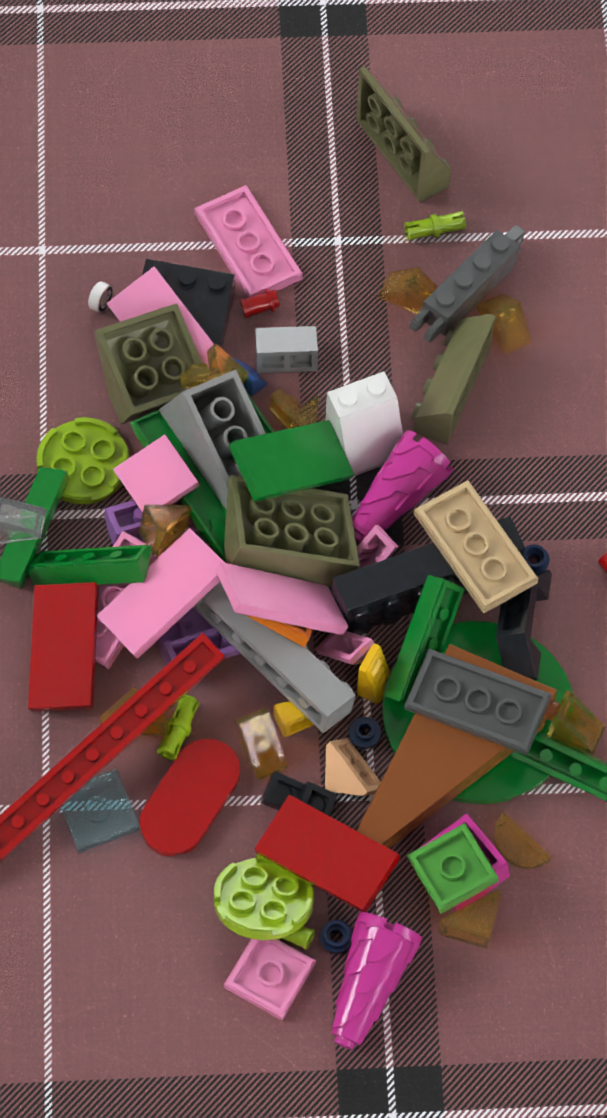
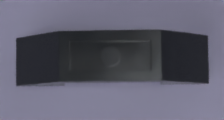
(515, 628)

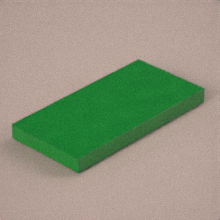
(291, 460)

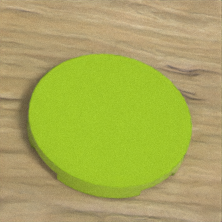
(89, 454)
(262, 899)

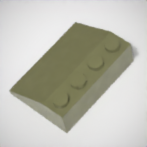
(400, 139)
(274, 531)

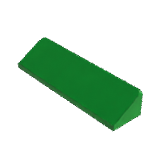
(18, 556)
(91, 565)
(426, 631)
(567, 764)

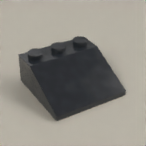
(203, 292)

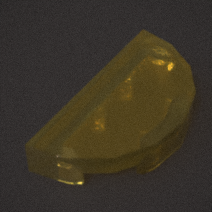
(517, 845)

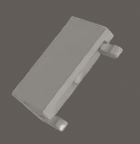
(286, 349)

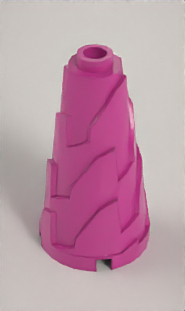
(401, 484)
(371, 973)

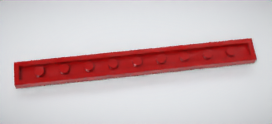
(107, 742)

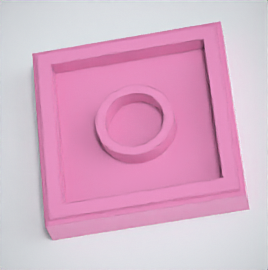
(156, 475)
(270, 975)

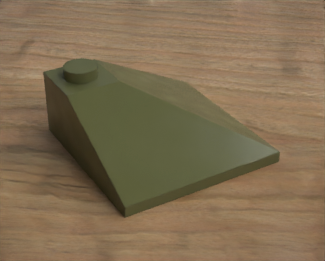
(145, 361)

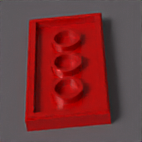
(63, 647)
(327, 853)

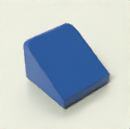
(254, 382)

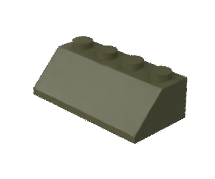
(454, 377)

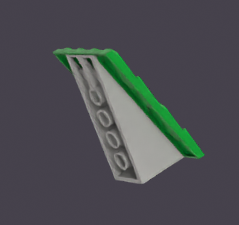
(201, 428)

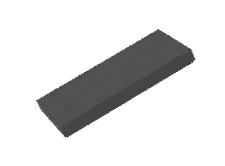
(478, 701)

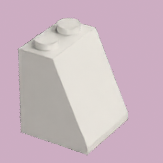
(365, 421)

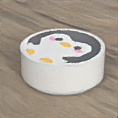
(100, 296)

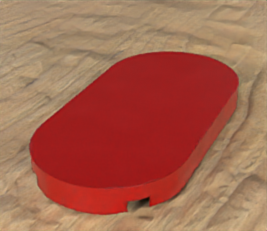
(189, 797)

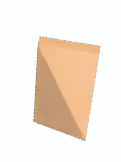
(347, 770)

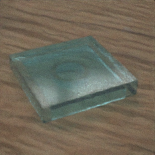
(99, 812)

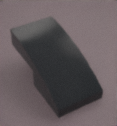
(281, 786)

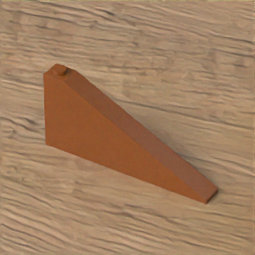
(435, 766)

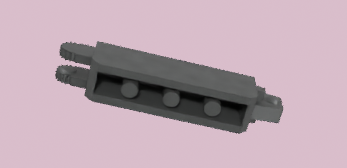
(469, 283)

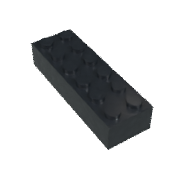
(394, 585)

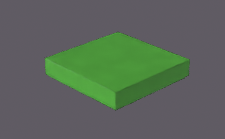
(452, 868)

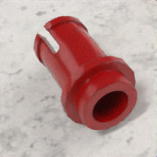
(260, 303)

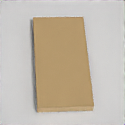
(475, 546)

